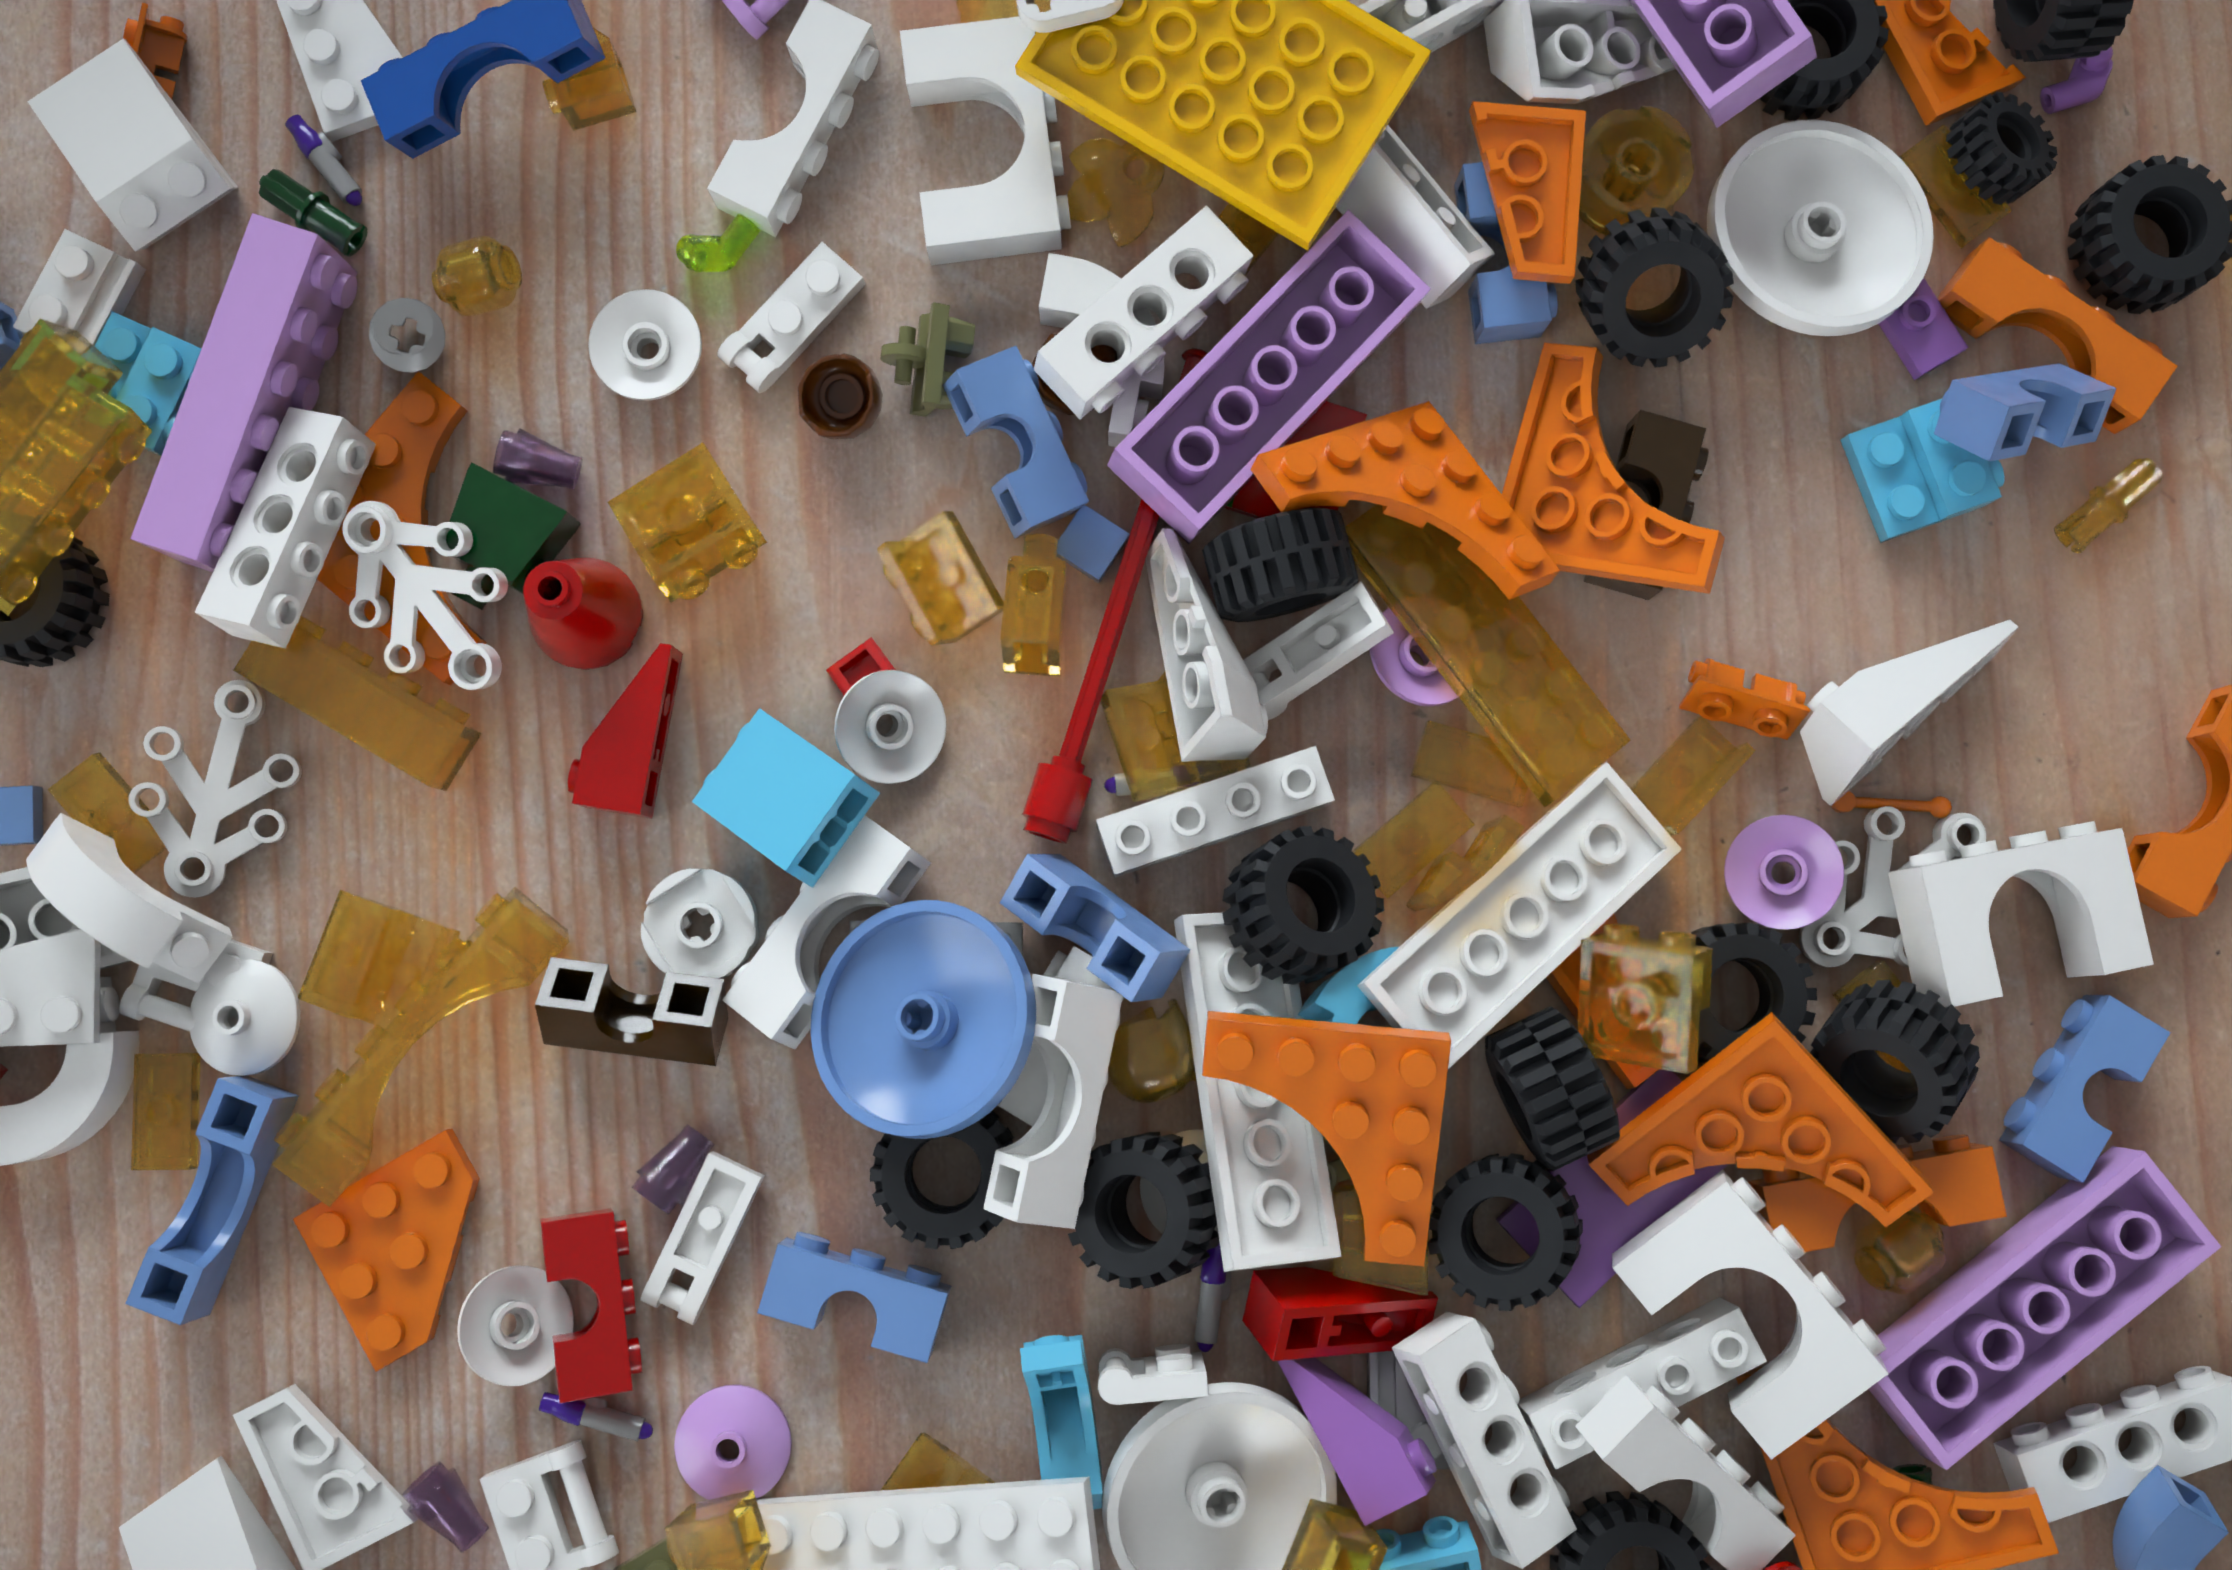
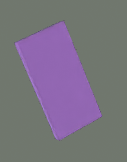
(1605, 1217)

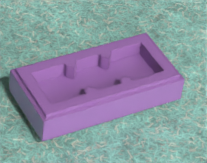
(1923, 332)

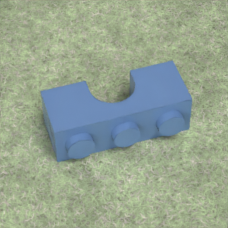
(1499, 304)
(1004, 396)
(2004, 410)
(1125, 945)
(2051, 1118)
(905, 1303)

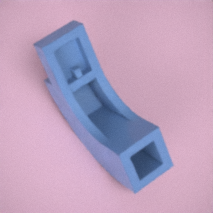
(2165, 1525)

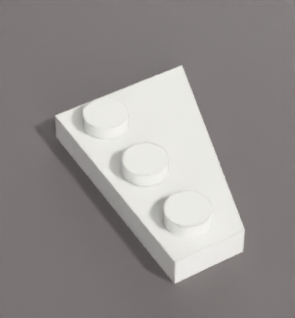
(318, 1480)

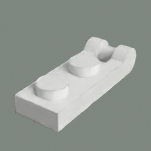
(792, 317)
(1317, 647)
(702, 1235)

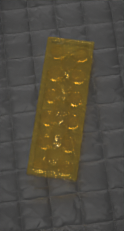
(1488, 653)

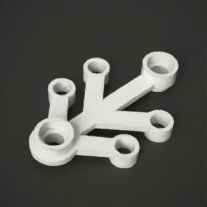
(417, 589)
(213, 798)
(1876, 890)

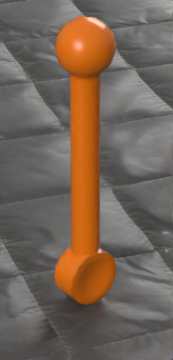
(1938, 807)

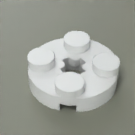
(709, 893)

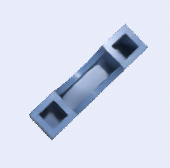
(194, 1253)

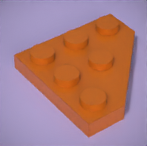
(395, 1245)

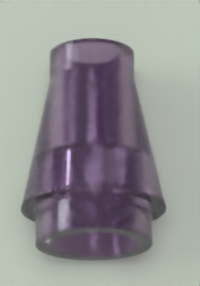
(532, 461)
(673, 1170)
(445, 1506)

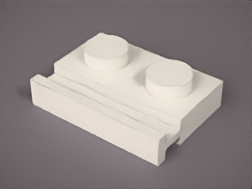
(80, 287)

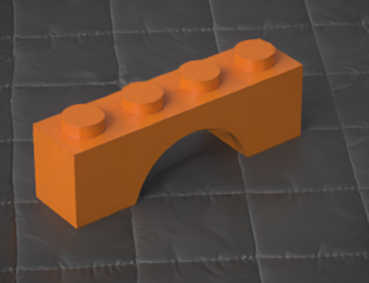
(2003, 290)
(2180, 868)
(1958, 1171)

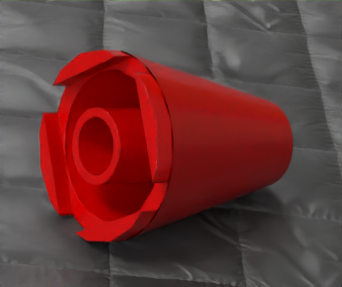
(582, 611)

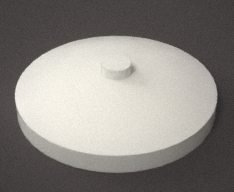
(1821, 227)
(1214, 1482)

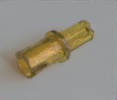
(2108, 504)

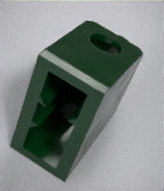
(508, 529)

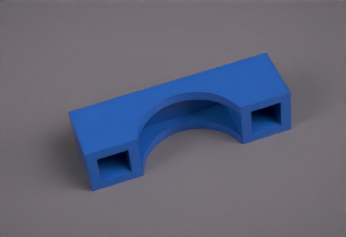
(424, 93)

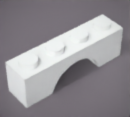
(767, 174)
(782, 978)
(1046, 1169)
(1648, 1446)

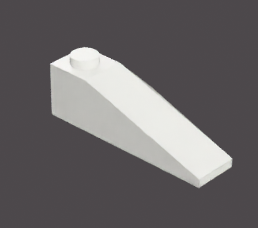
(1570, 48)
(1206, 677)
(1888, 701)

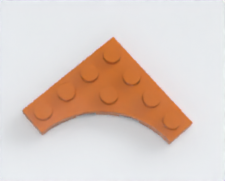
(406, 451)
(1418, 476)
(1577, 499)
(1370, 1096)
(1769, 1110)
(1870, 1517)

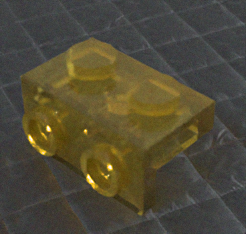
(941, 580)

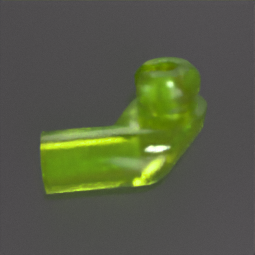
(717, 253)

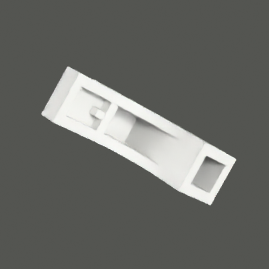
(1069, 290)
(104, 898)
(80, 1097)

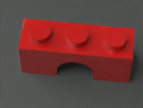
(598, 1356)

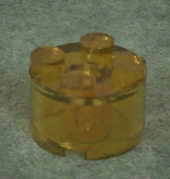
(1638, 141)

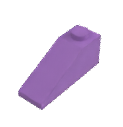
(1363, 1441)

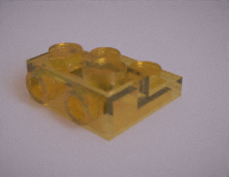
(687, 524)
(1643, 997)

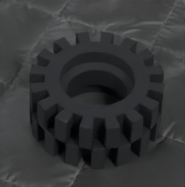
(2001, 148)

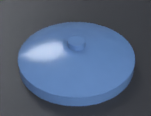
(923, 1019)

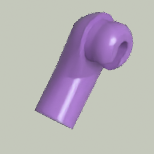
(2083, 85)

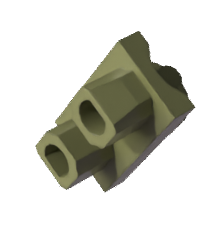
(936, 337)

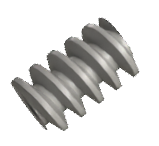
(386, 346)

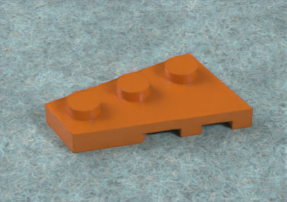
(1941, 59)
(1534, 183)

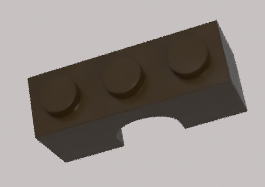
(1663, 461)
(589, 1011)

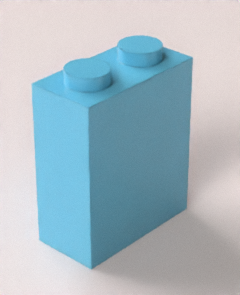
(785, 797)

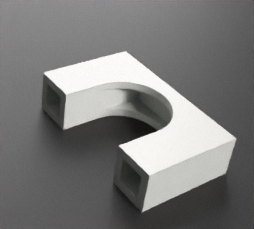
(1021, 206)
(2081, 877)
(1827, 1355)

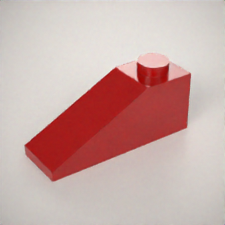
(627, 749)
(1320, 1315)

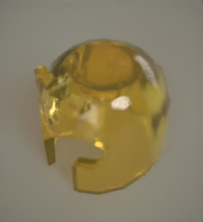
(1152, 1055)

